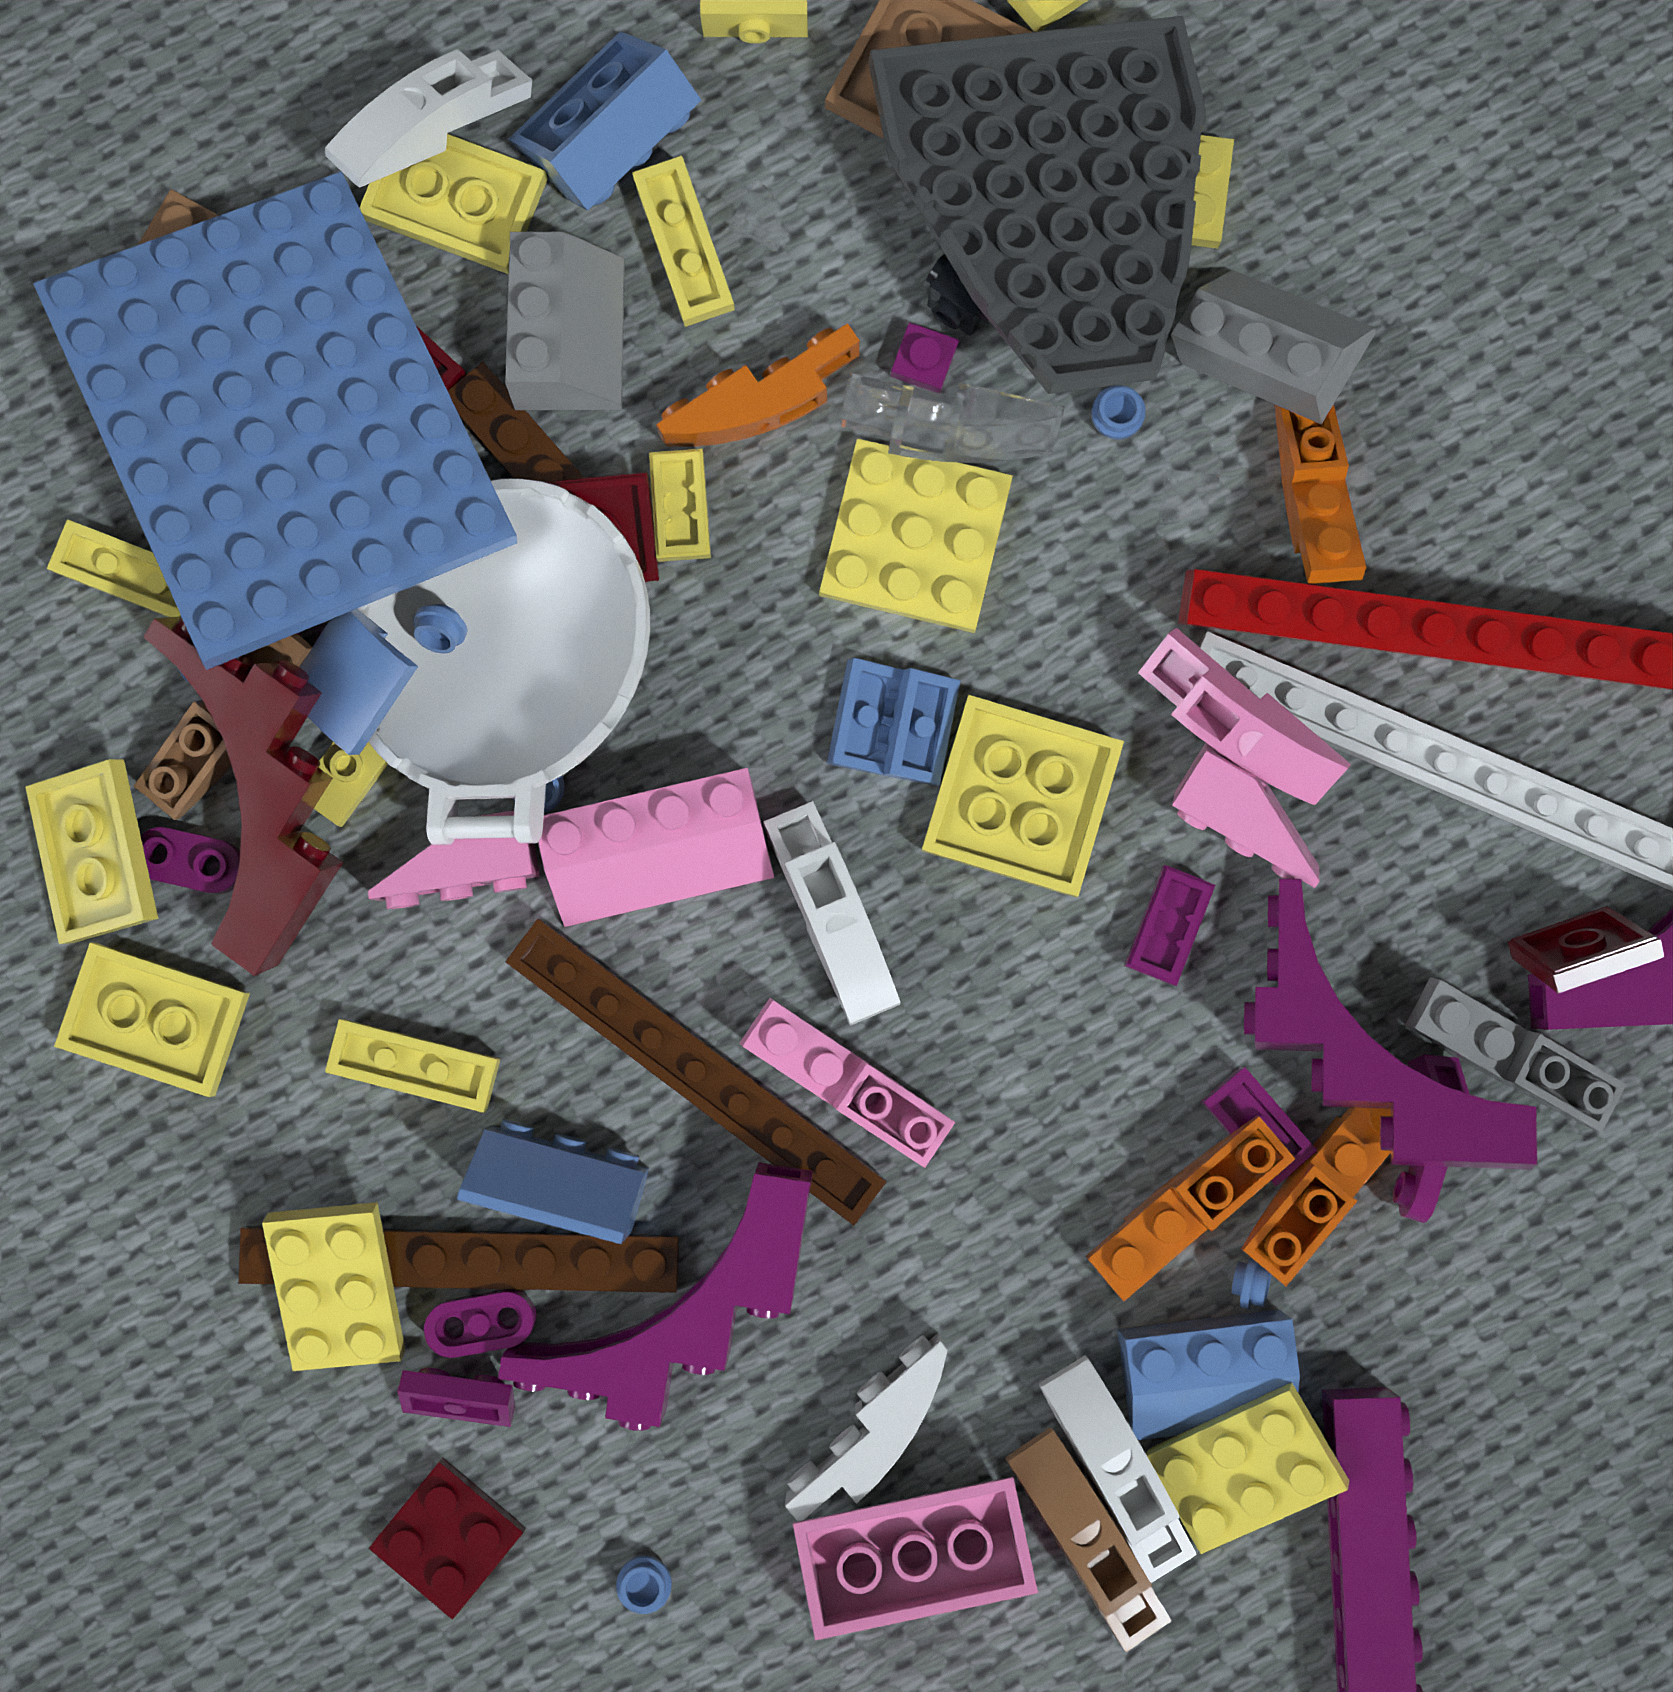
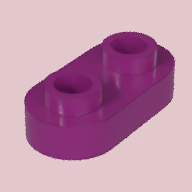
(188, 858)
(1418, 1191)
(481, 1323)

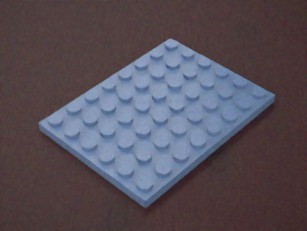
(274, 418)

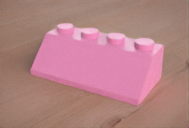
(654, 847)
(914, 1558)

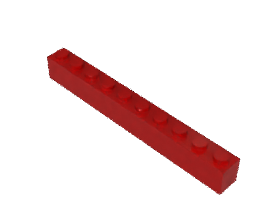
(1427, 629)

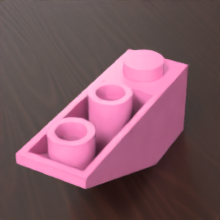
(1246, 812)
(458, 868)

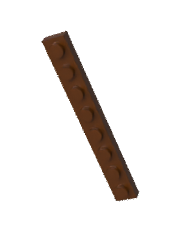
(694, 1069)
(506, 1260)

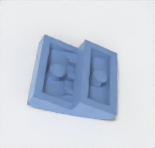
(357, 679)
(893, 721)

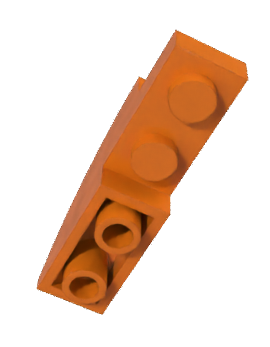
(742, 407)
(1318, 497)
(1318, 1193)
(1189, 1205)

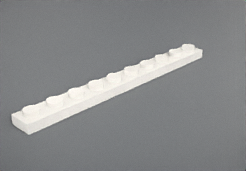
(1457, 766)

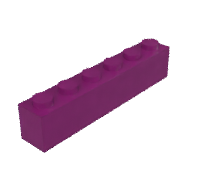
(1372, 1542)

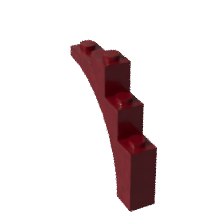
(278, 788)

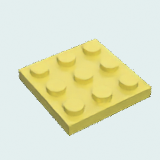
(915, 536)
(1022, 796)

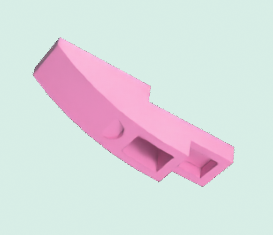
(1238, 724)
(847, 1082)

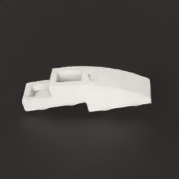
(419, 110)
(832, 913)
(891, 1416)
(1118, 1468)

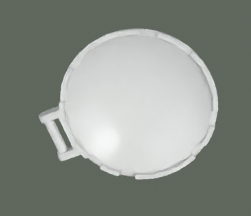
(540, 674)

